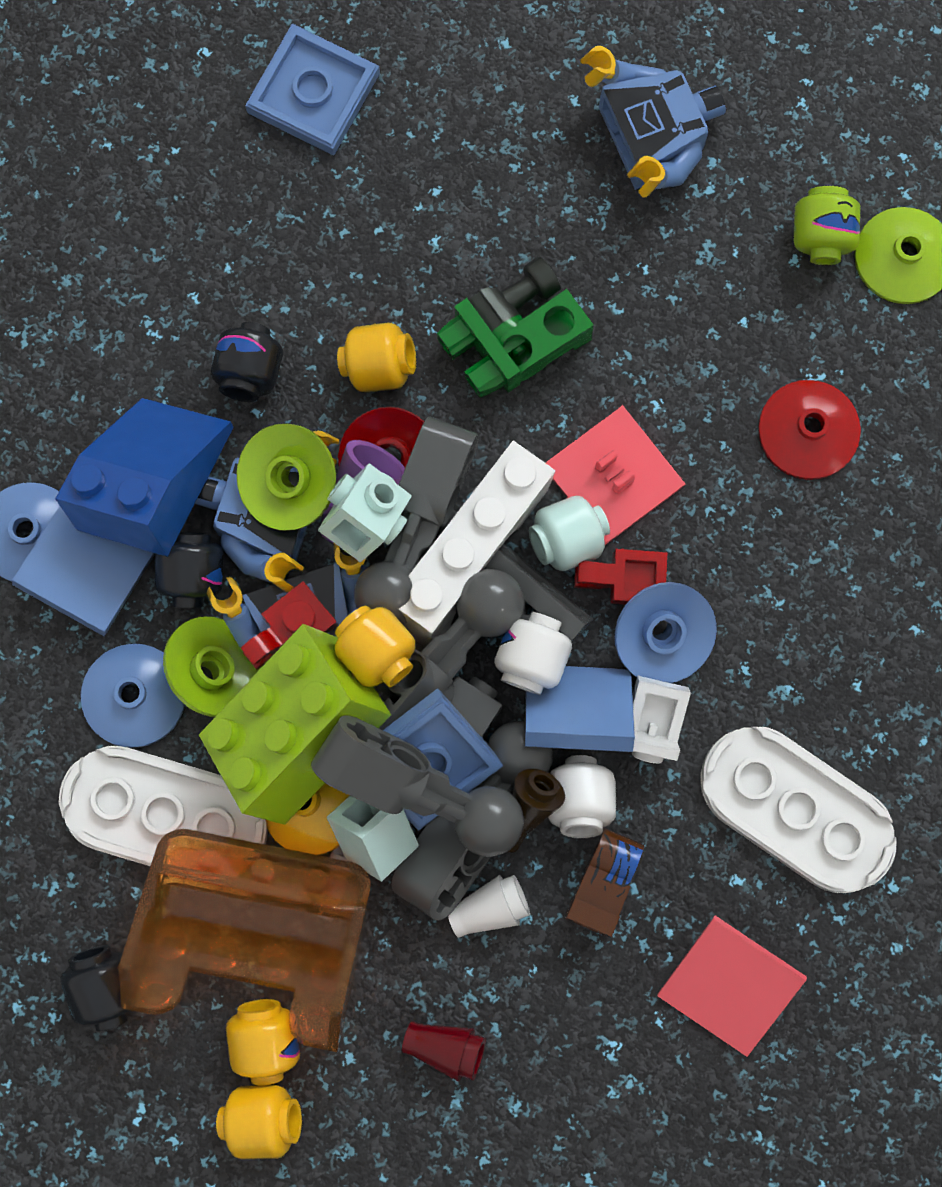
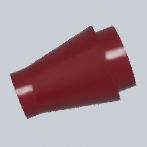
(446, 1048)

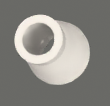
(490, 907)

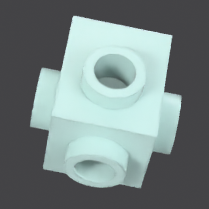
(365, 512)

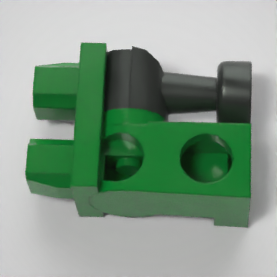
(514, 345)

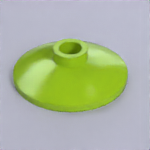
(891, 271)
(265, 476)
(209, 645)

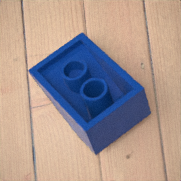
(143, 475)

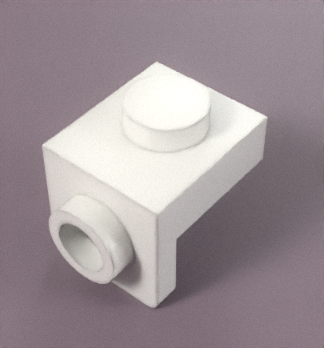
(658, 719)

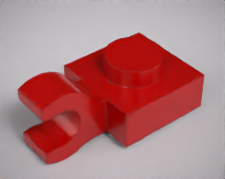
(626, 576)
(284, 618)

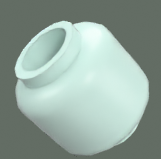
(569, 533)

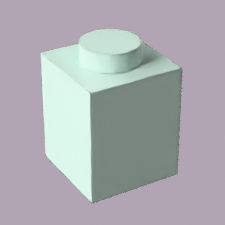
(372, 836)

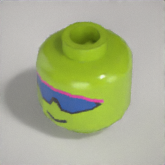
(827, 224)

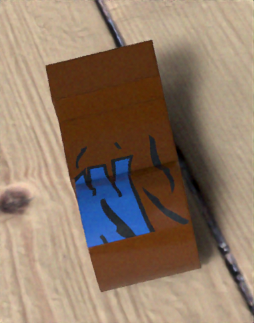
(605, 883)

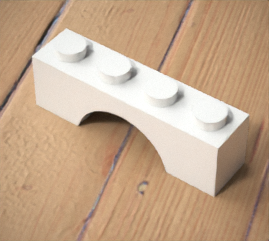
(473, 538)

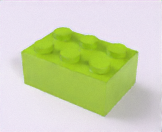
(281, 721)

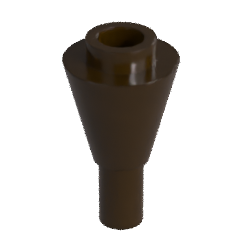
(539, 798)

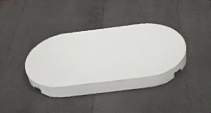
(131, 799)
(798, 809)

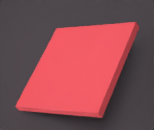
(616, 470)
(731, 986)

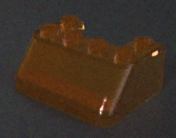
(250, 919)

